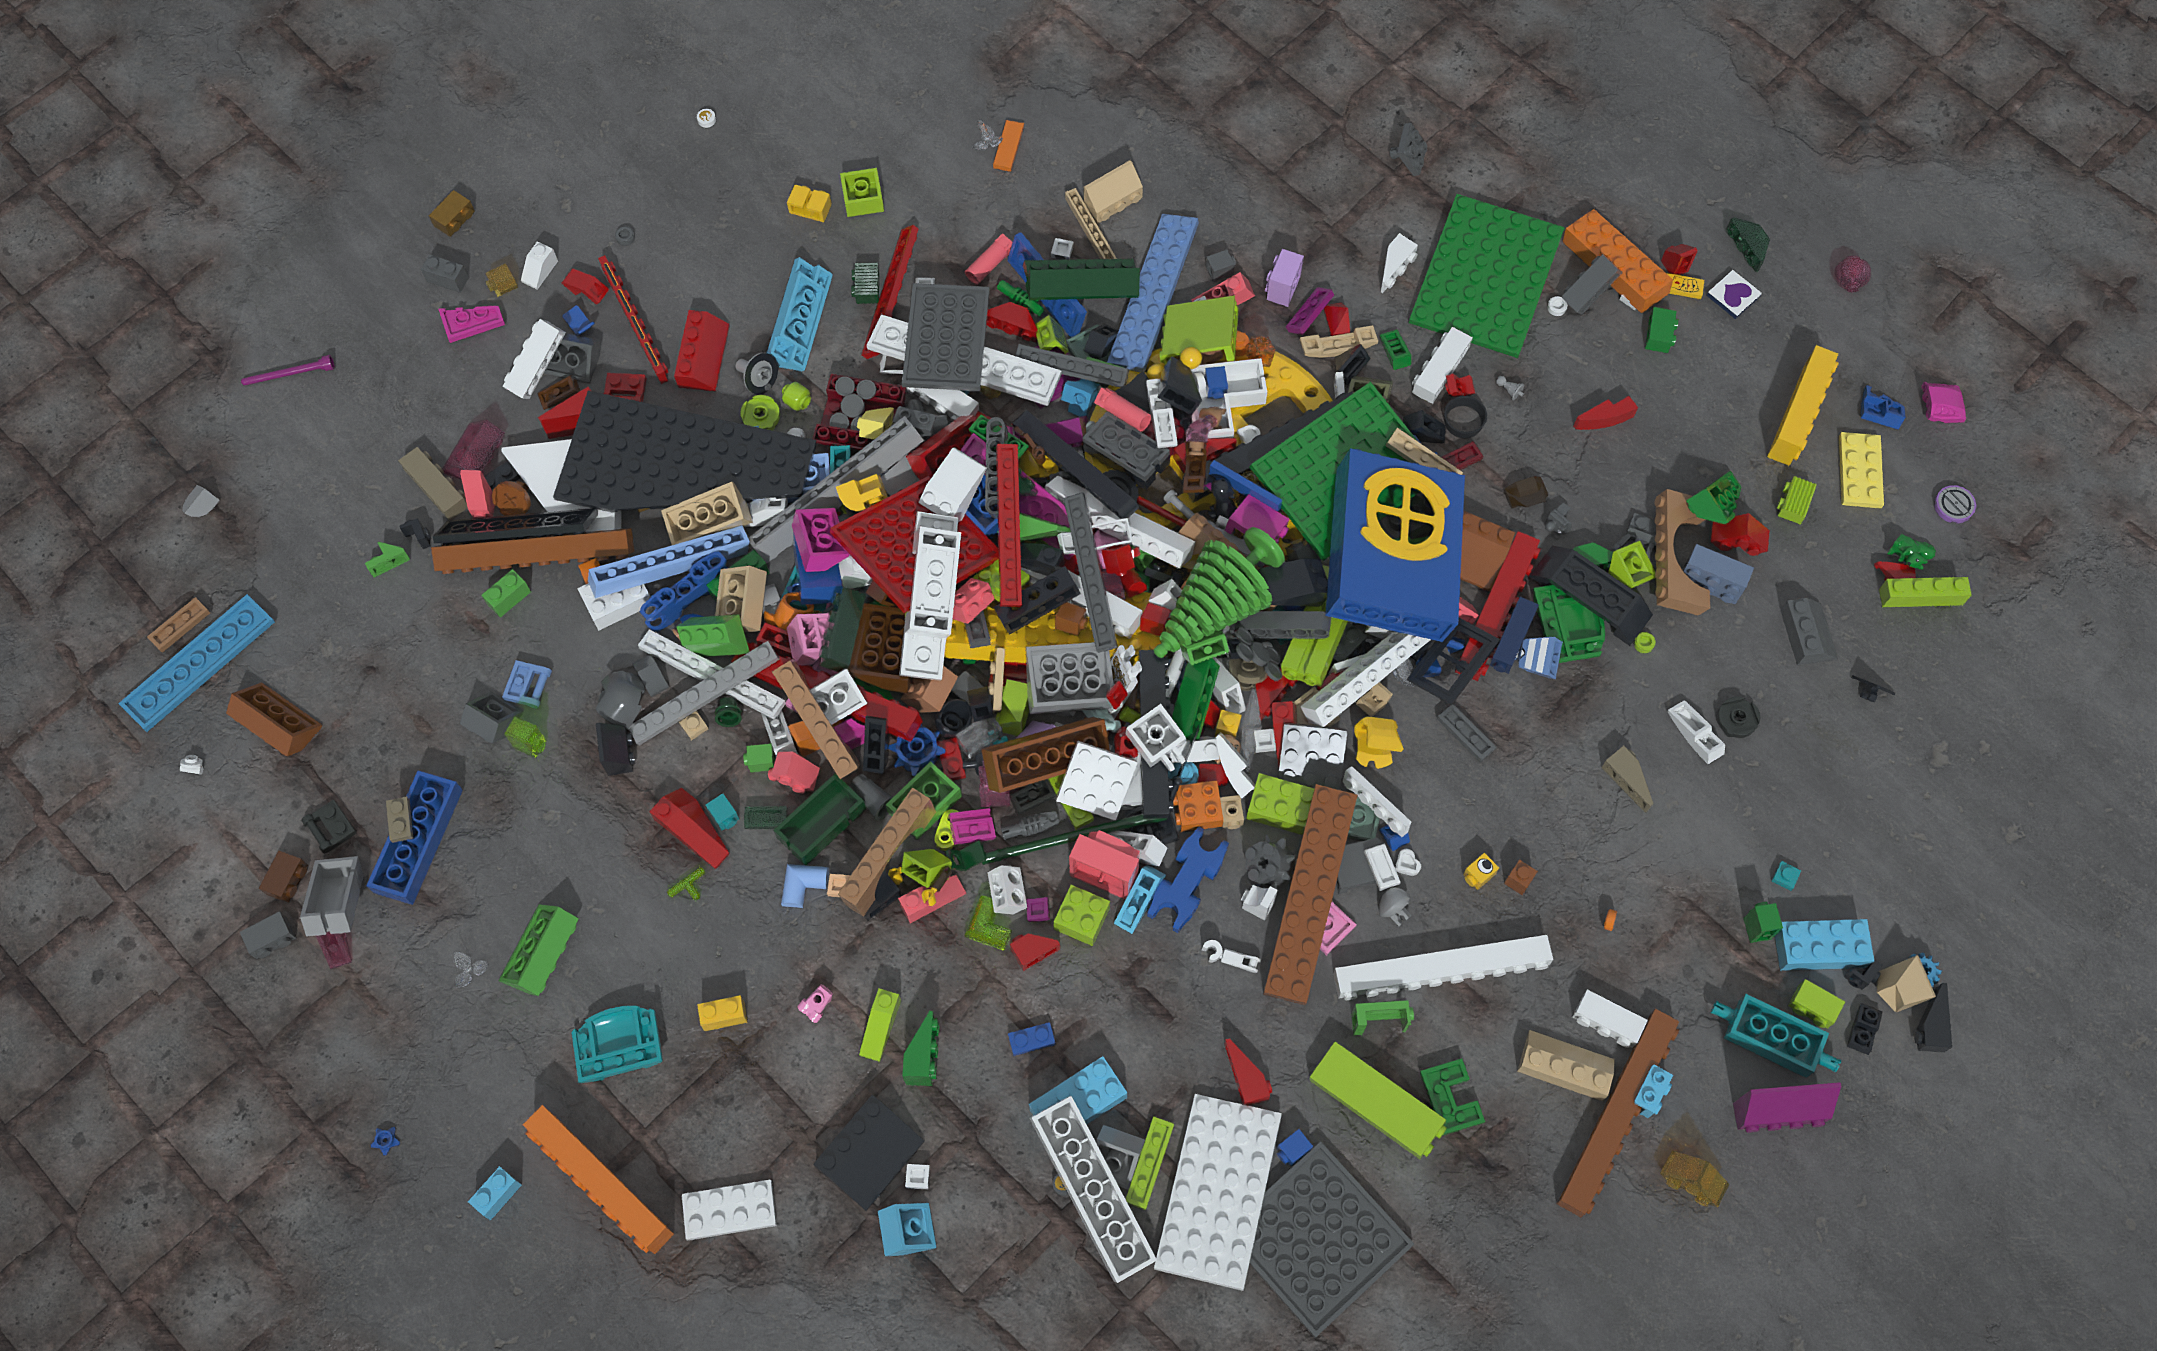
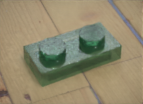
(764, 817)

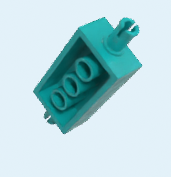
(1776, 1035)

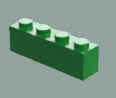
(1195, 696)

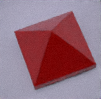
(1116, 694)

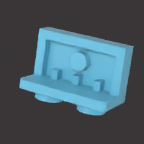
(1652, 1090)

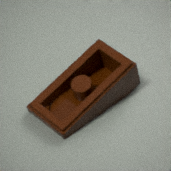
(558, 392)

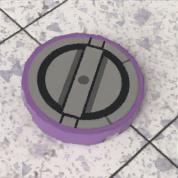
(1955, 504)

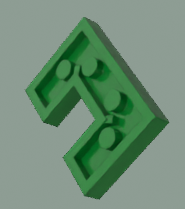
(1437, 1085)

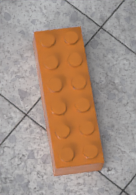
(1641, 278)

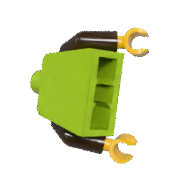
(926, 868)

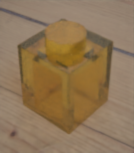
(500, 280)

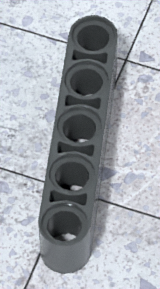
(992, 440)
(1286, 625)

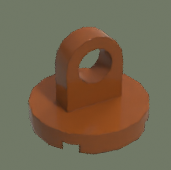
(511, 498)

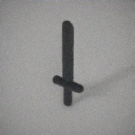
(1176, 780)

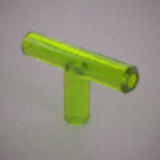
(687, 884)

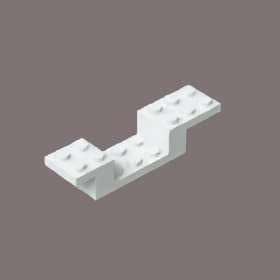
(932, 597)

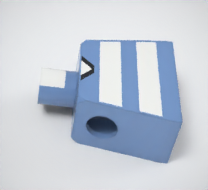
(1540, 656)

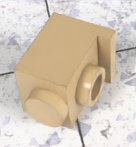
(1232, 803)

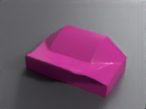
(851, 733)

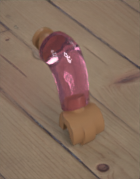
(1198, 431)

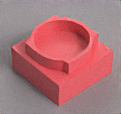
(1105, 863)

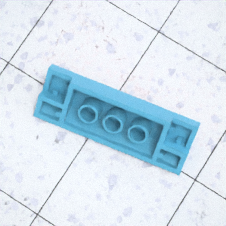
(799, 315)

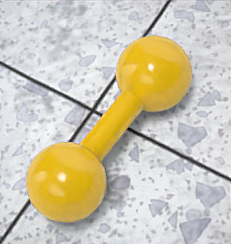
(1189, 356)

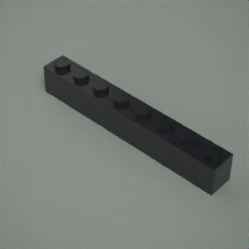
(1153, 693)

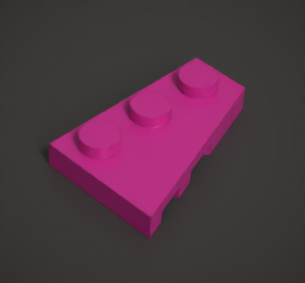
(469, 322)

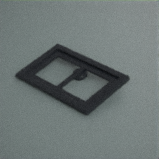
(1467, 670)

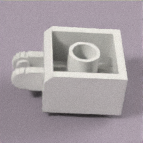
(1157, 749)

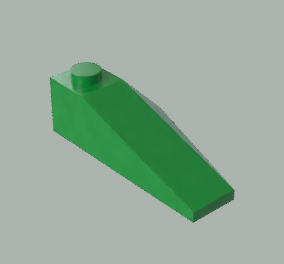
(1716, 500)

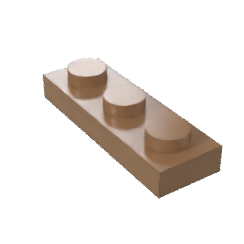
(178, 624)

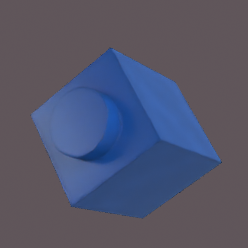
(1216, 382)
(1294, 1148)

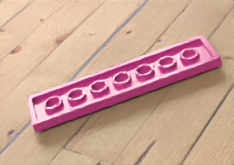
(1042, 505)

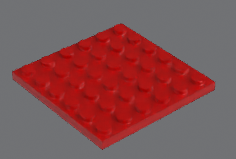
(884, 537)

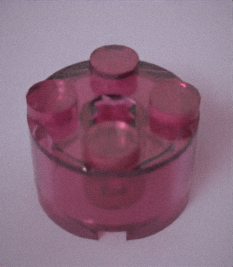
(988, 797)

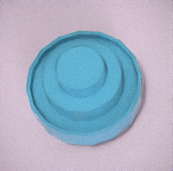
(1189, 775)

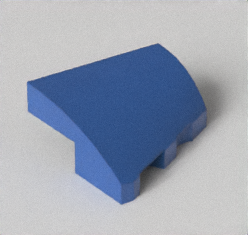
(1881, 409)

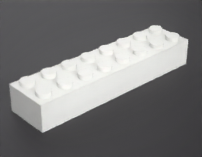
(1093, 1189)

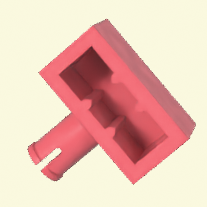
(794, 771)

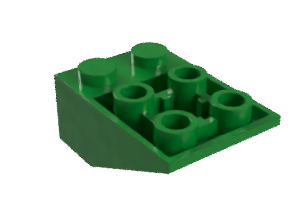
(919, 1057)

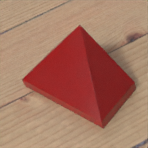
(1337, 318)

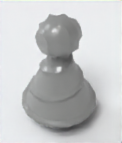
(1513, 389)

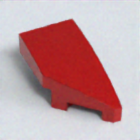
(1212, 772)

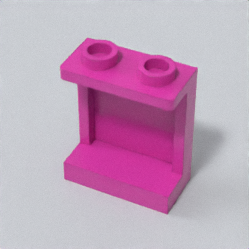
(1258, 515)

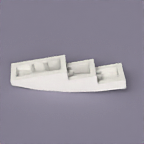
(1161, 417)

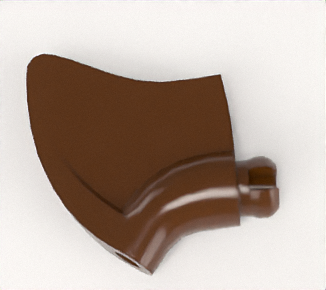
(1036, 451)

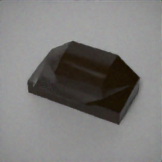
(1526, 492)

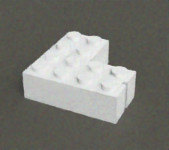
(1243, 390)

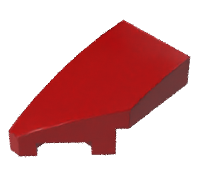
(1895, 570)

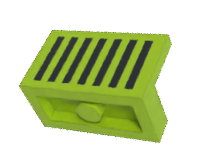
(1050, 335)

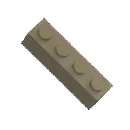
(433, 483)

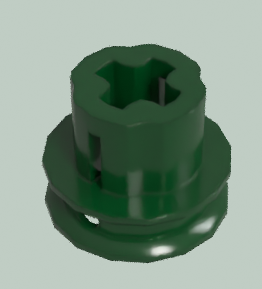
(728, 713)

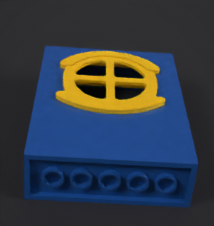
(1390, 580)

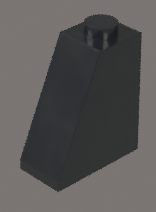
(1179, 387)

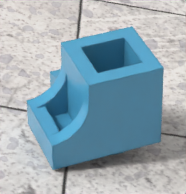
(1080, 396)

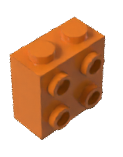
(1198, 806)

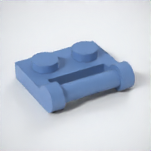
(520, 682)

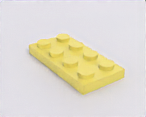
(1861, 470)

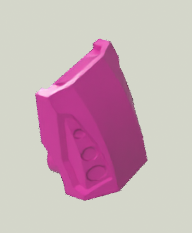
(1943, 403)

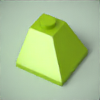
(1631, 565)

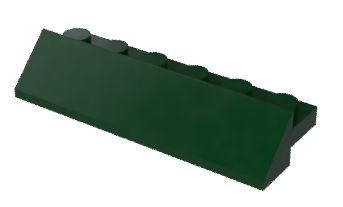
(1081, 279)

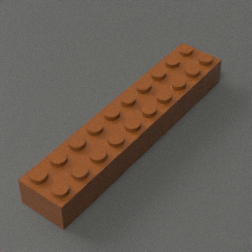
(1310, 895)

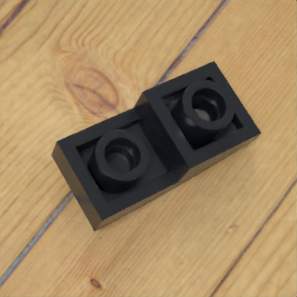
(1864, 1029)

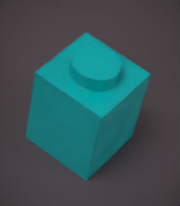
(722, 812)

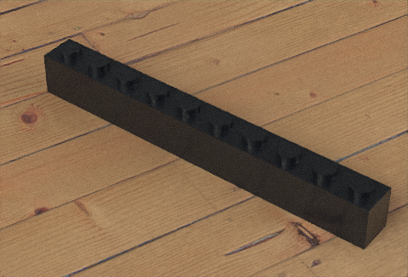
(1246, 454)

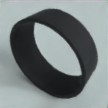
(1469, 402)

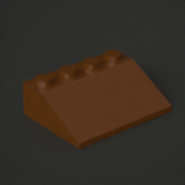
(879, 648)

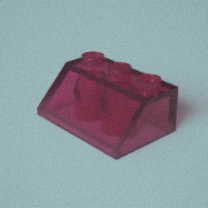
(474, 448)

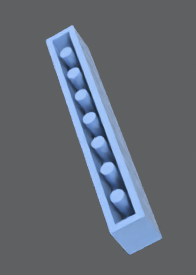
(666, 561)

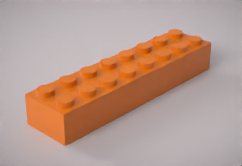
(600, 1182)

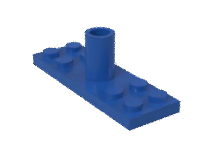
(1067, 312)

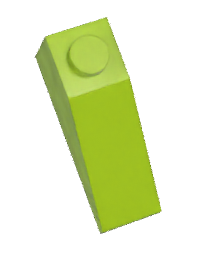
(880, 1024)

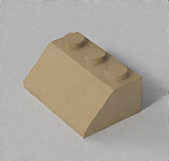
(1113, 192)
(742, 593)

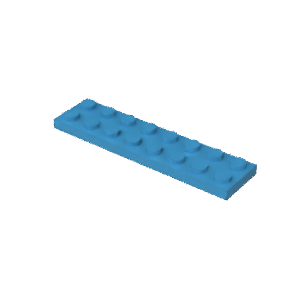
(196, 663)

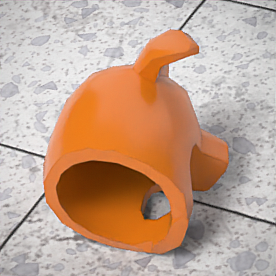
(786, 613)

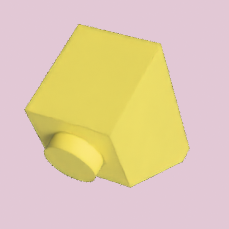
(875, 422)

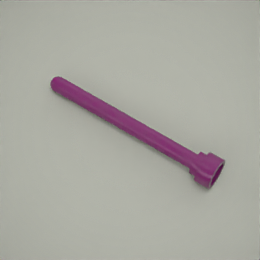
(325, 363)

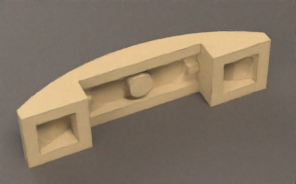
(1336, 345)

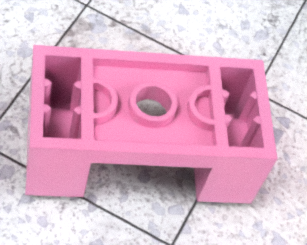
(806, 637)

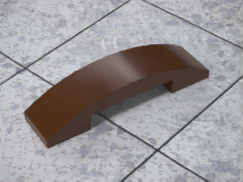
(1195, 471)

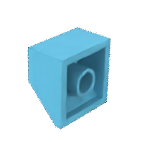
(906, 1229)

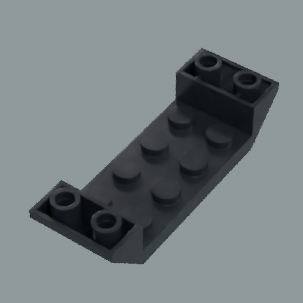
(1594, 590)

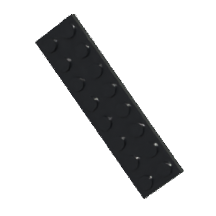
(515, 526)

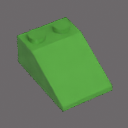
(1036, 529)

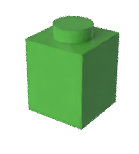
(759, 757)

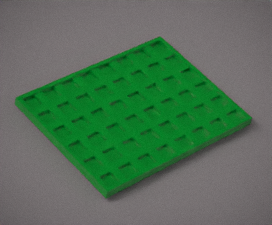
(1487, 275)
(1306, 464)

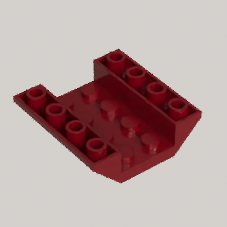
(886, 396)

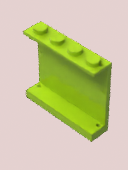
(1201, 325)

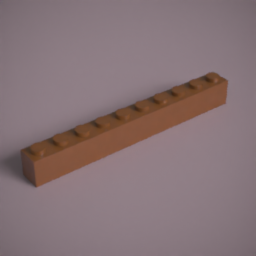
(532, 550)
(1616, 1115)

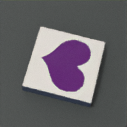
(1734, 294)

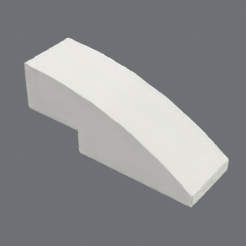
(1697, 732)
(1233, 766)

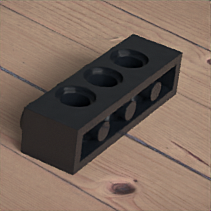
(1039, 600)

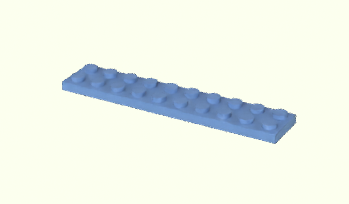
(1156, 287)

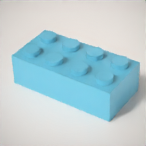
(1824, 945)
(1092, 1089)

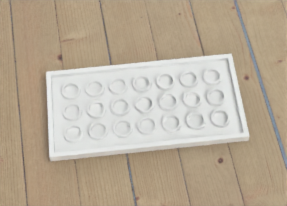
(1218, 1192)

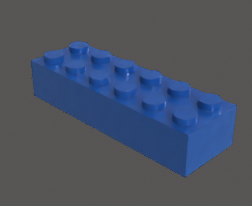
(405, 863)

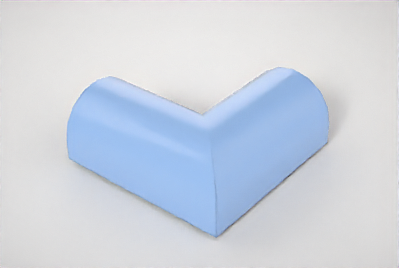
(798, 879)

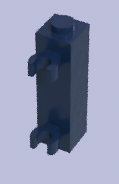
(1514, 635)

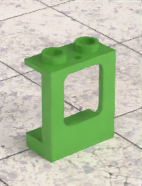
(1381, 1011)

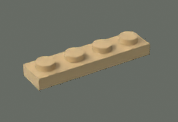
(1417, 453)

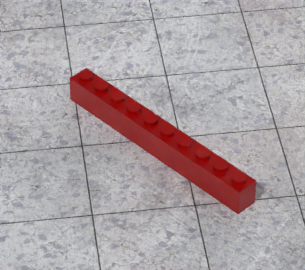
(901, 720)

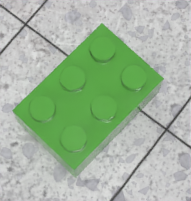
(935, 786)

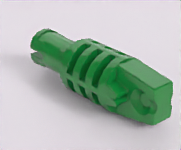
(1020, 297)

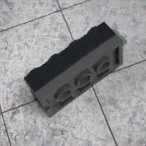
(1125, 449)

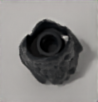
(953, 717)

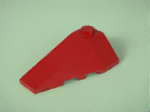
(688, 823)

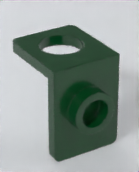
(967, 857)

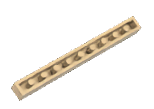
(1089, 225)

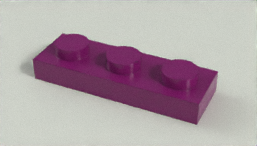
(1310, 310)

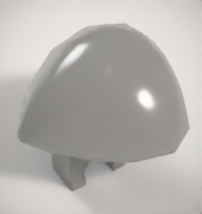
(1393, 904)

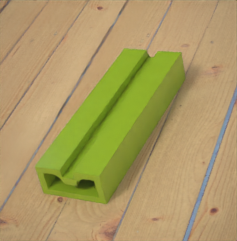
(1311, 658)
(1378, 1101)

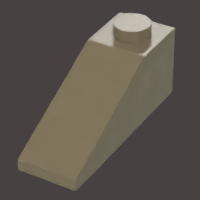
(1627, 773)

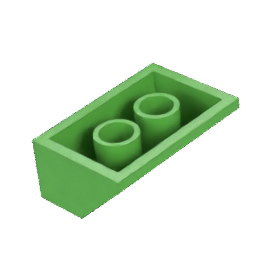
(713, 635)

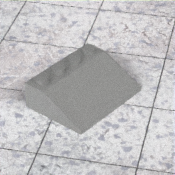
(1067, 678)

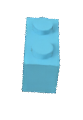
(494, 1193)

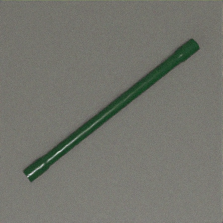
(1000, 854)

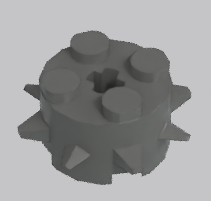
(1269, 862)

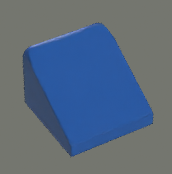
(1393, 839)

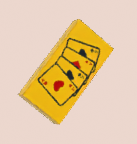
(1686, 286)

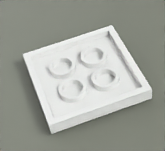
(1096, 780)

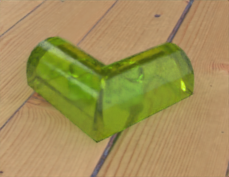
(982, 927)

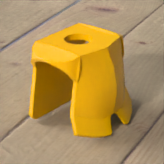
(1376, 740)

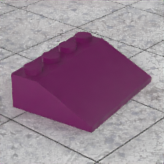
(1786, 1107)

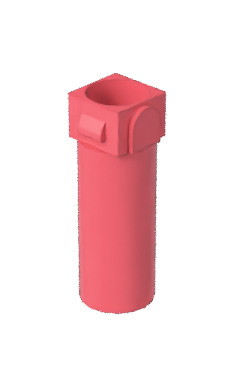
(989, 259)
(1123, 409)

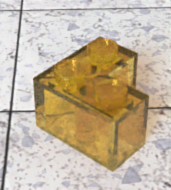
(1696, 1177)

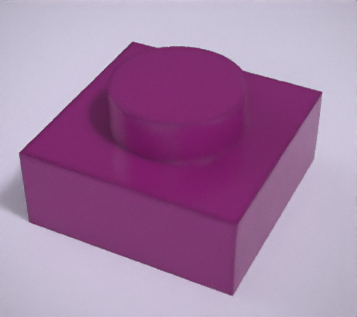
(1038, 909)

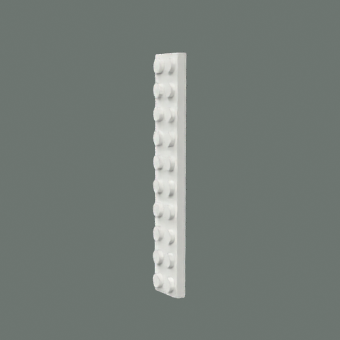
(999, 369)

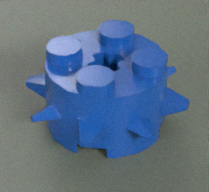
(927, 751)

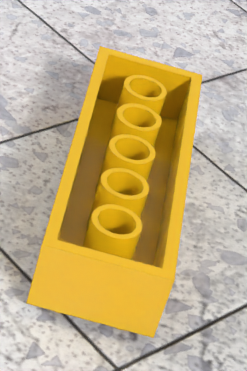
(1804, 406)

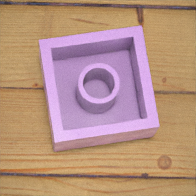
(1284, 277)

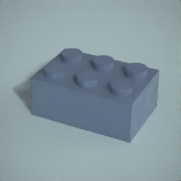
(1718, 573)

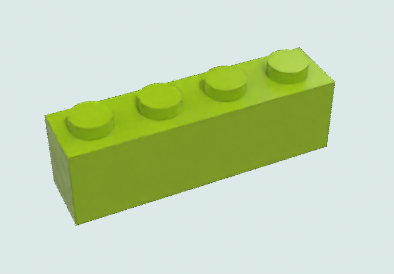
(1925, 592)

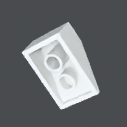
(953, 485)

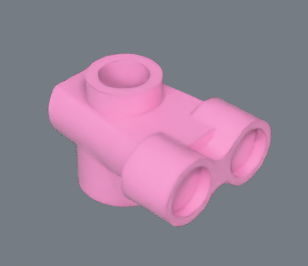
(812, 1006)

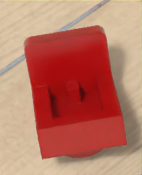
(1459, 386)

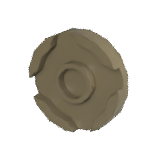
(1246, 673)

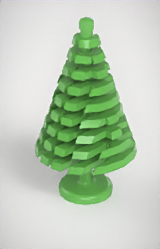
(1221, 590)

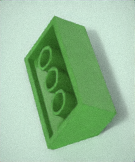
(539, 949)

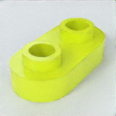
(944, 830)

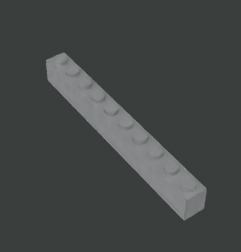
(871, 460)

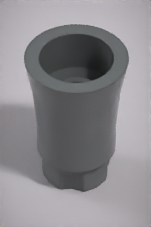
(873, 796)

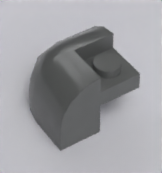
(621, 698)

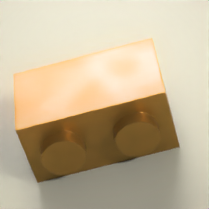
(451, 213)

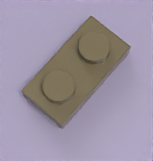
(399, 819)

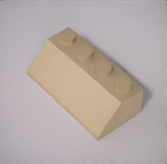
(715, 512)
(1567, 1065)

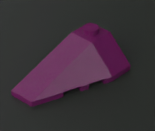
(1070, 430)

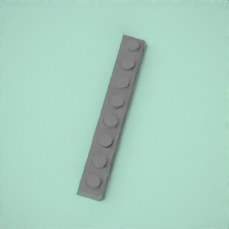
(703, 693)

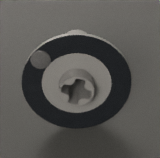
(758, 372)

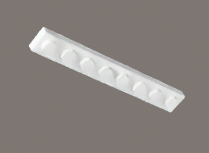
(702, 668)

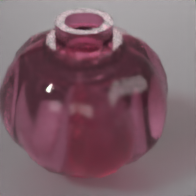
(1852, 273)

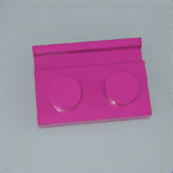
(971, 826)

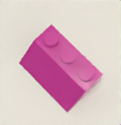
(815, 543)

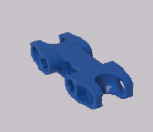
(671, 601)
(1180, 893)

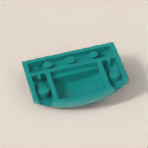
(616, 1043)

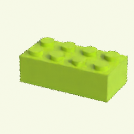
(1280, 804)

